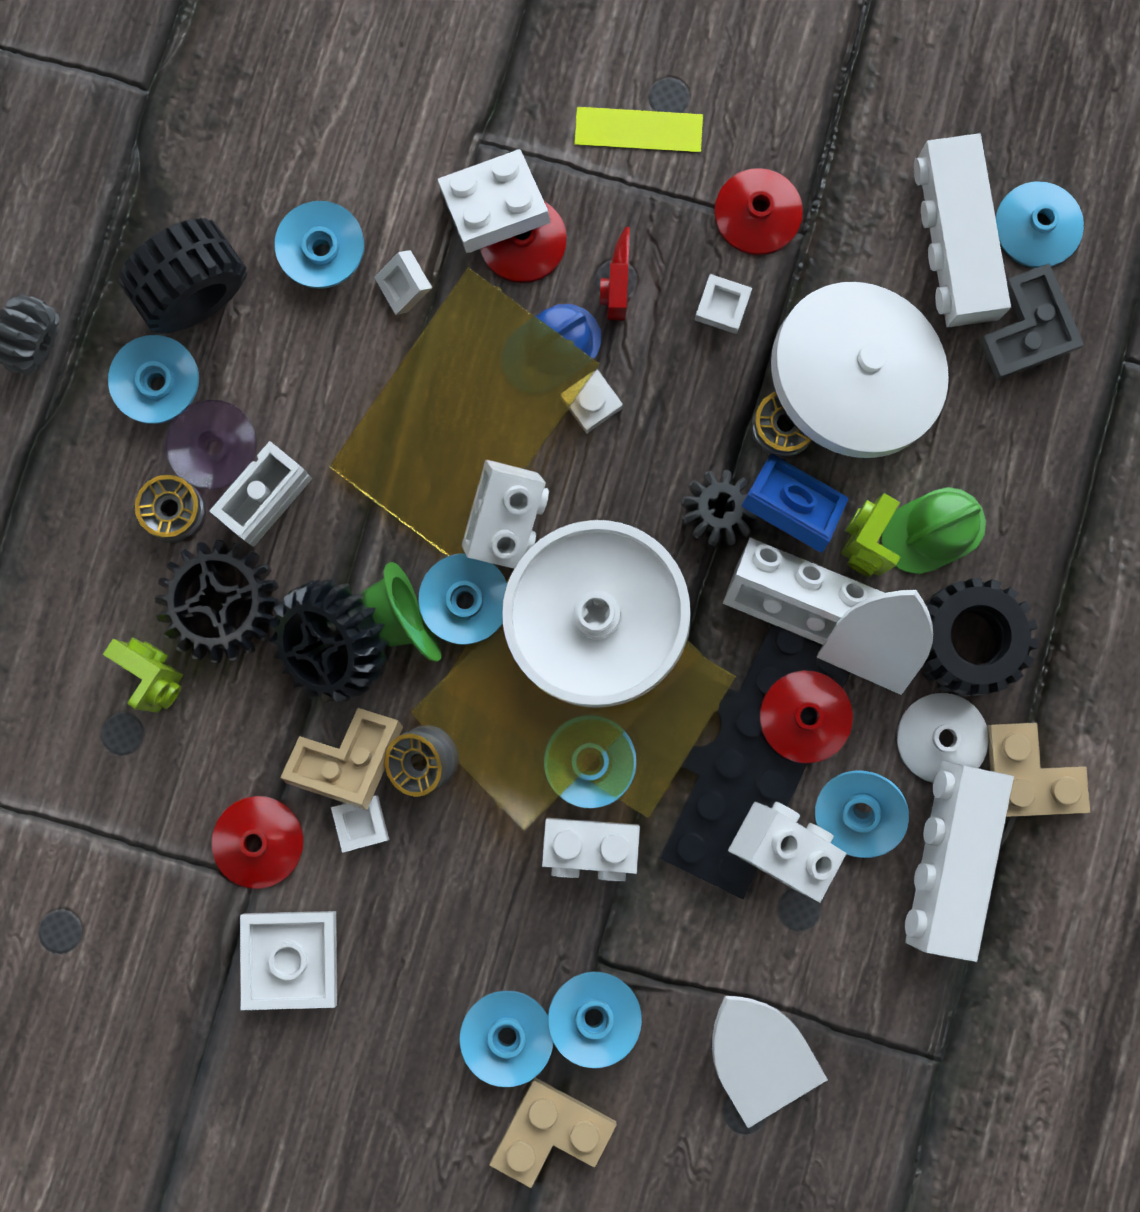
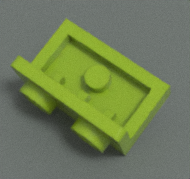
(865, 528)
(159, 680)

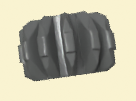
(26, 333)
(707, 497)

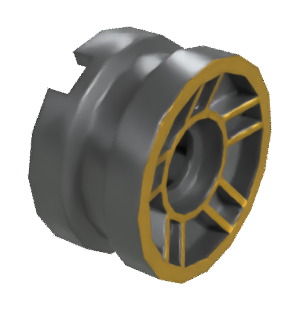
(770, 437)
(161, 493)
(405, 757)

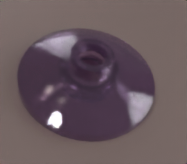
(194, 431)

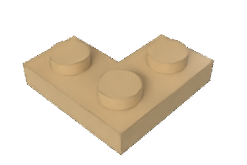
(346, 772)
(1035, 789)
(549, 1120)

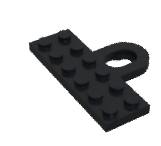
(741, 767)

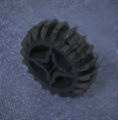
(200, 604)
(328, 640)

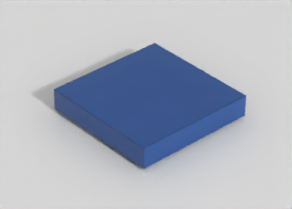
(795, 502)

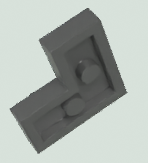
(1043, 326)

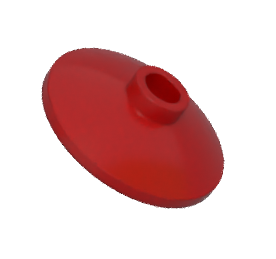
(753, 230)
(529, 258)
(782, 720)
(280, 837)

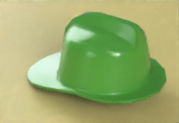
(935, 530)
(400, 612)

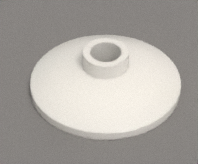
(920, 732)

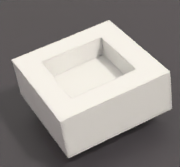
(403, 282)
(723, 304)
(595, 403)
(359, 826)

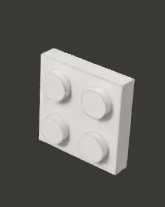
(494, 201)
(288, 960)

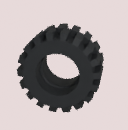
(182, 275)
(1010, 632)

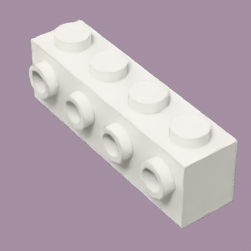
(962, 230)
(792, 591)
(958, 861)

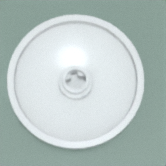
(859, 370)
(596, 613)

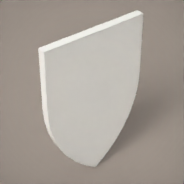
(882, 639)
(761, 1058)

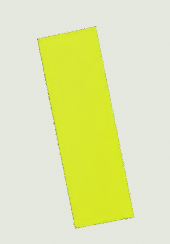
(638, 129)

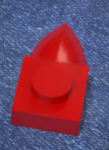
(614, 289)

